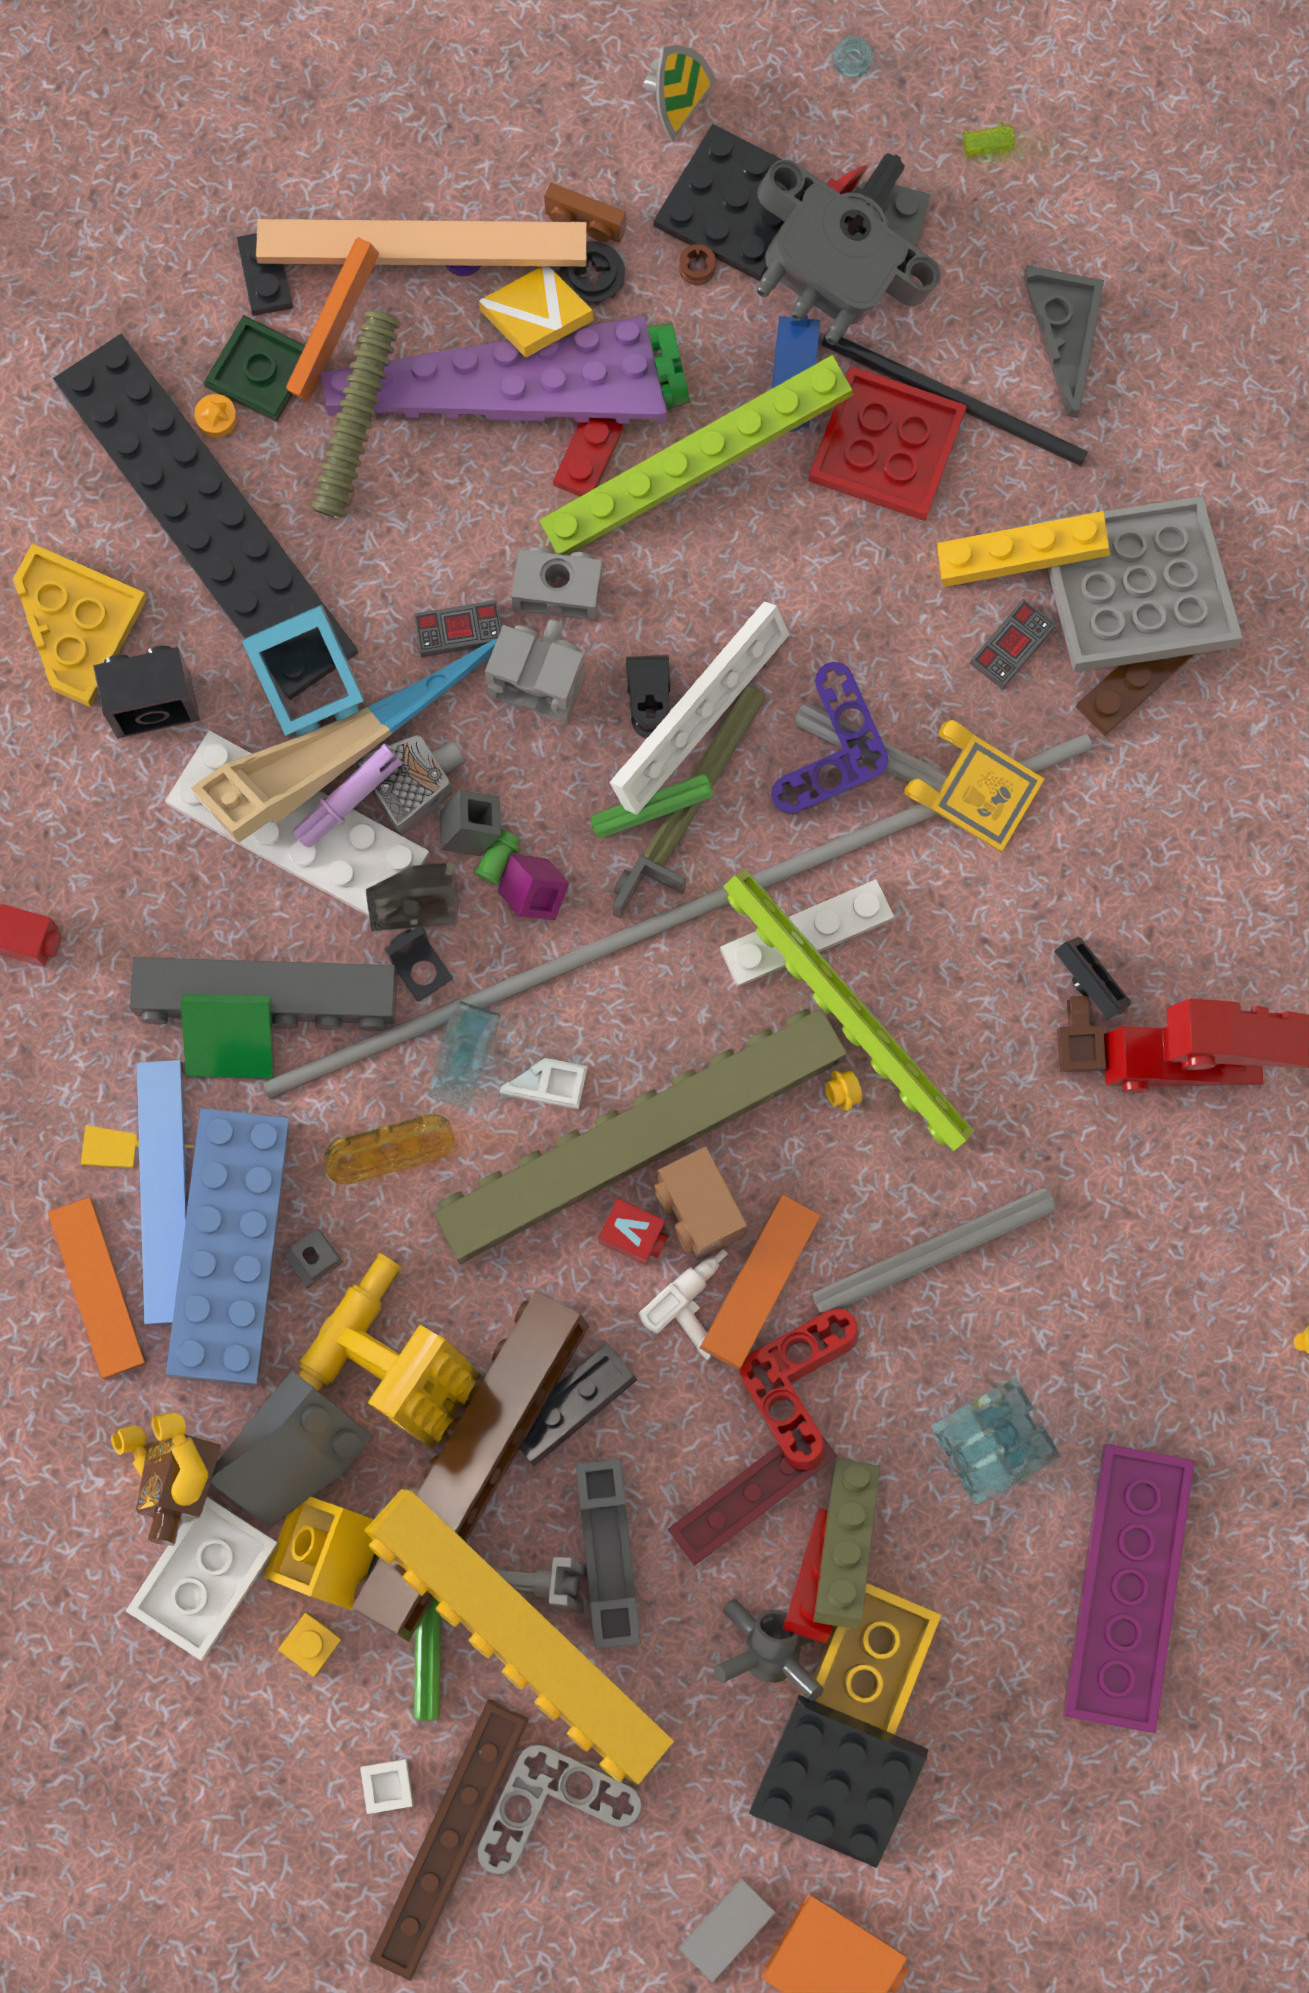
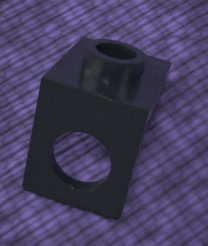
(406, 951)

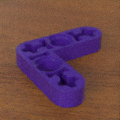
(844, 759)

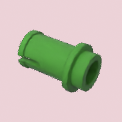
(497, 857)

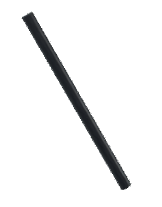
(974, 407)

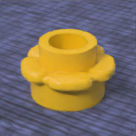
(843, 1090)

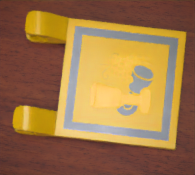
(983, 790)

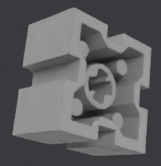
(536, 673)

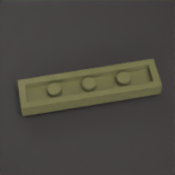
(847, 1544)

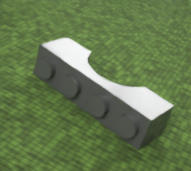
(608, 1554)

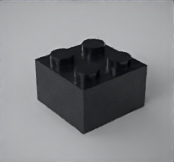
(146, 691)

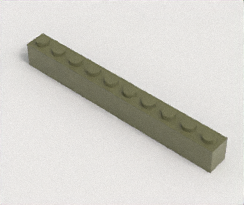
(639, 1135)

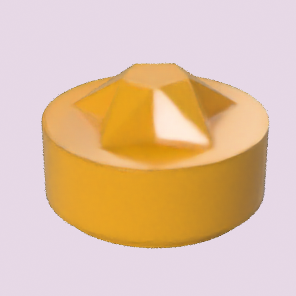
(215, 415)

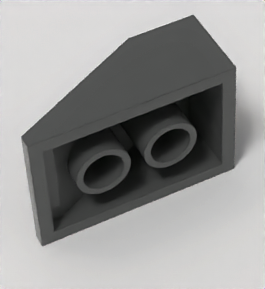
(288, 1451)

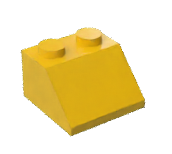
(322, 1552)

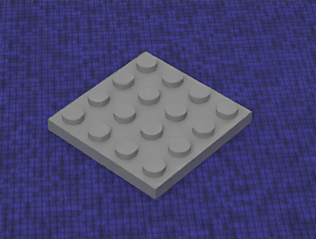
(1153, 595)

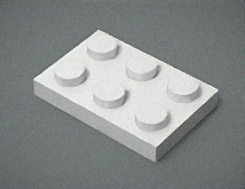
(202, 1578)

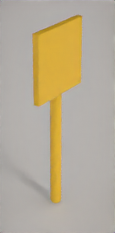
(109, 1148)

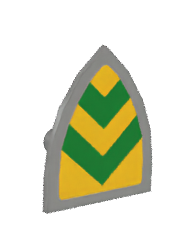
(680, 85)

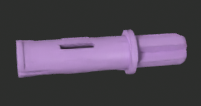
(347, 796)

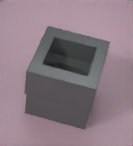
(327, 1261)

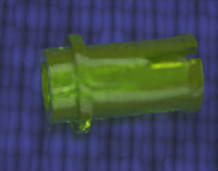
(988, 140)

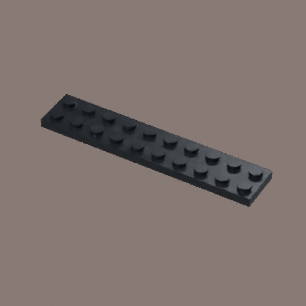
(199, 508)

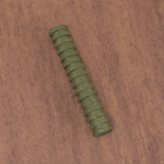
(355, 413)

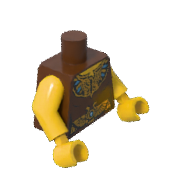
(172, 1473)

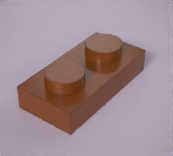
(601, 220)

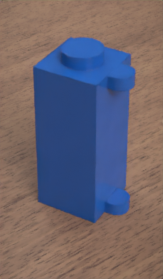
(795, 349)

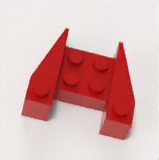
(1206, 1046)

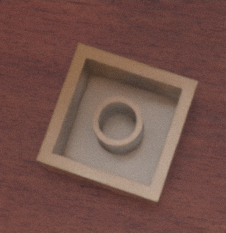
(700, 1204)

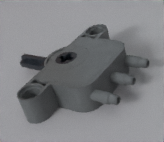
(828, 265)

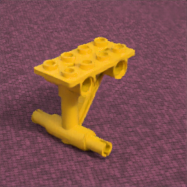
(418, 1386)

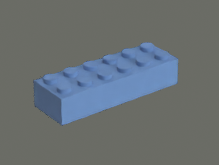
(228, 1248)

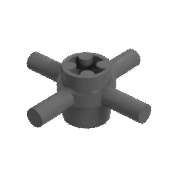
(769, 1651)

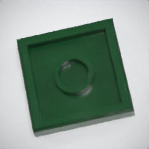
(256, 368)

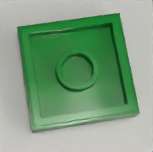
(227, 1035)

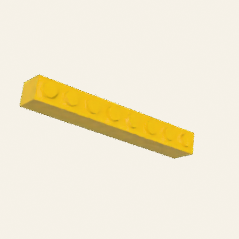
(517, 1635)

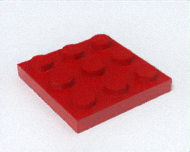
(888, 444)

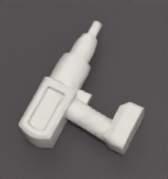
(678, 1303)

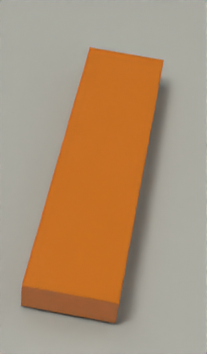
(332, 319)
(759, 1282)
(97, 1288)

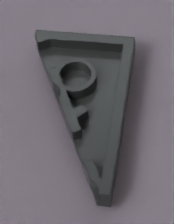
(1067, 320)

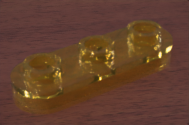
(372, 1159)

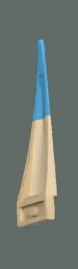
(283, 777)

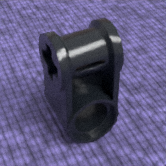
(648, 688)

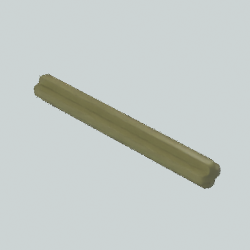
(712, 765)

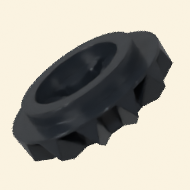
(603, 259)

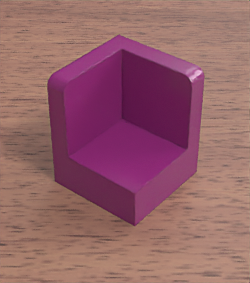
(533, 887)

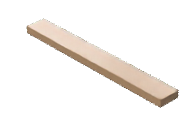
(424, 242)

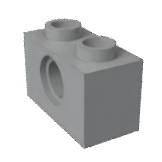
(574, 600)

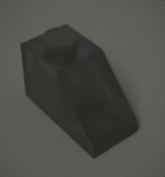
(414, 898)

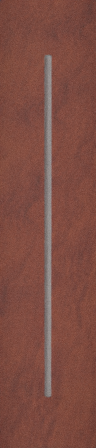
(635, 933)

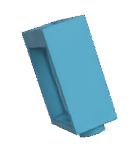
(284, 631)

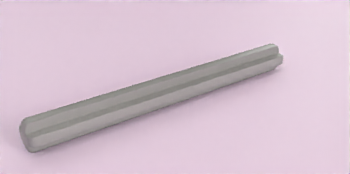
(934, 1251)

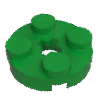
(669, 365)

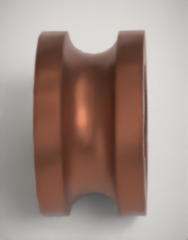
(697, 251)

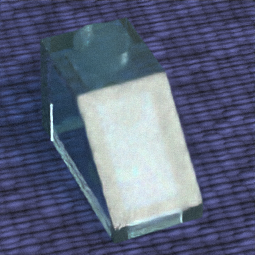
(463, 1054)

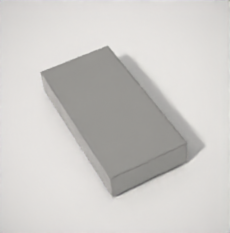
(727, 1930)

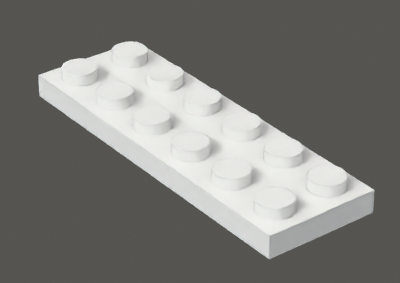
(339, 864)

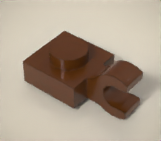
(1080, 1044)

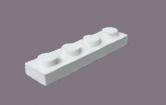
(822, 926)

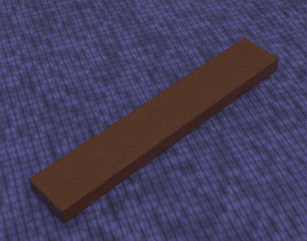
(449, 1840)

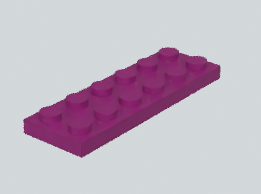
(1129, 1588)

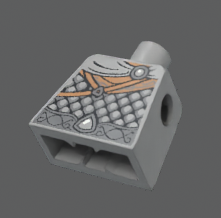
(418, 784)

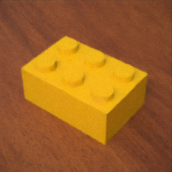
(876, 1667)

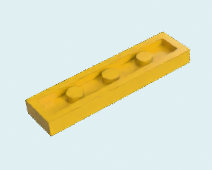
(1023, 549)

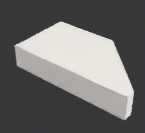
(549, 1083)

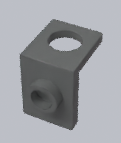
(629, 882)

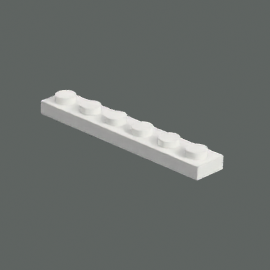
(699, 708)

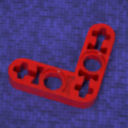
(784, 1372)

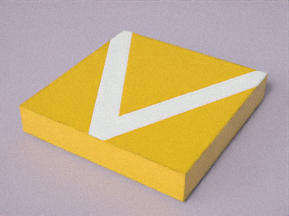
(536, 310)

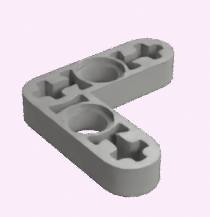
(536, 1791)

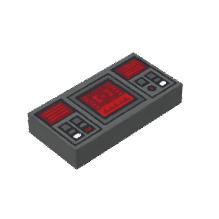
(457, 628)
(1012, 644)

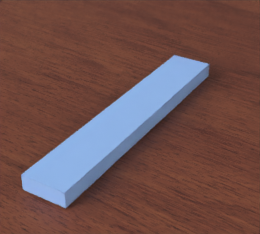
(161, 1184)

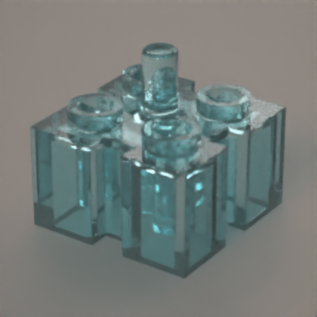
(994, 1441)

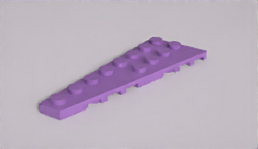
(585, 375)

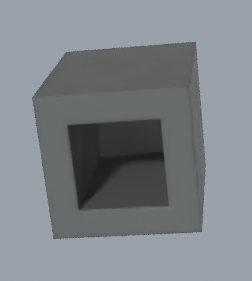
(470, 823)

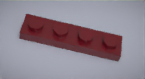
(743, 1500)

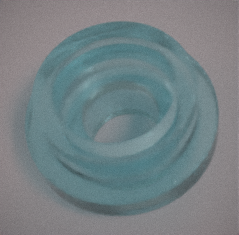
(856, 46)

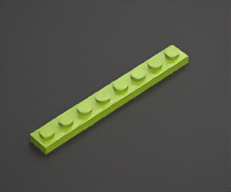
(697, 456)
(858, 1022)

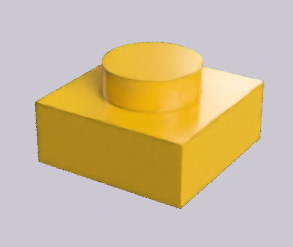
(310, 1644)

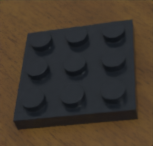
(720, 205)
(838, 1781)

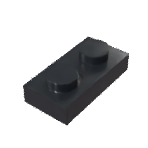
(265, 283)

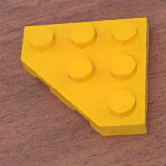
(74, 618)

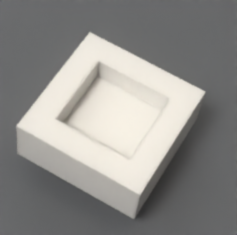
(387, 1786)

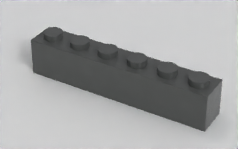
(298, 990)

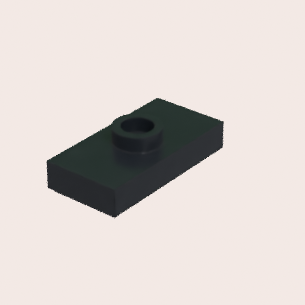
(1092, 978)

